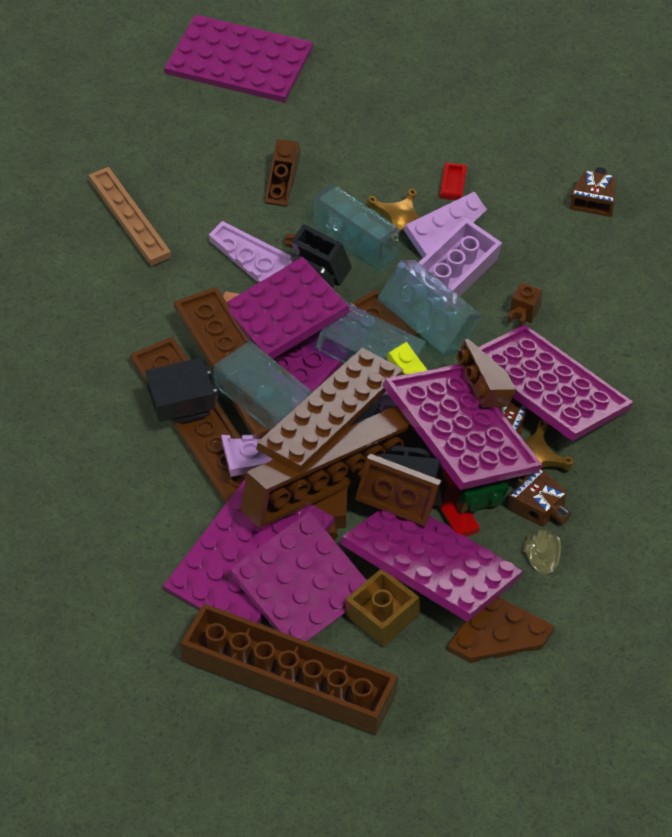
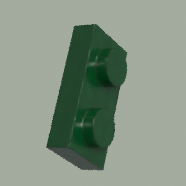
(482, 496)

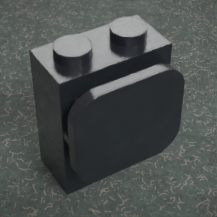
(322, 253)
(181, 391)
(420, 461)

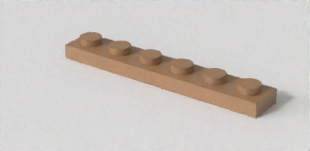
(130, 216)

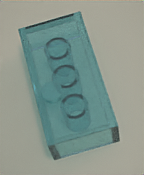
(356, 227)
(429, 306)
(366, 331)
(259, 384)

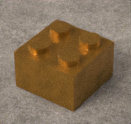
(382, 607)

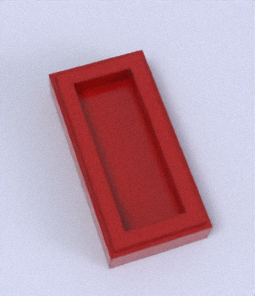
(453, 181)

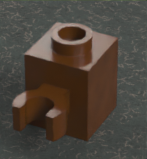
(525, 304)

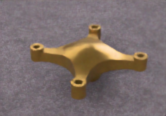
(396, 213)
(543, 452)

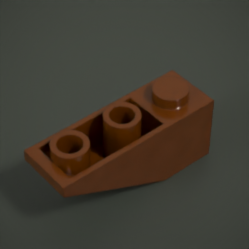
(283, 172)
(486, 377)

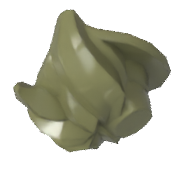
(543, 551)

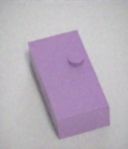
(462, 256)

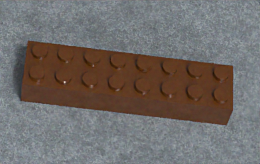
(277, 491)
(289, 668)

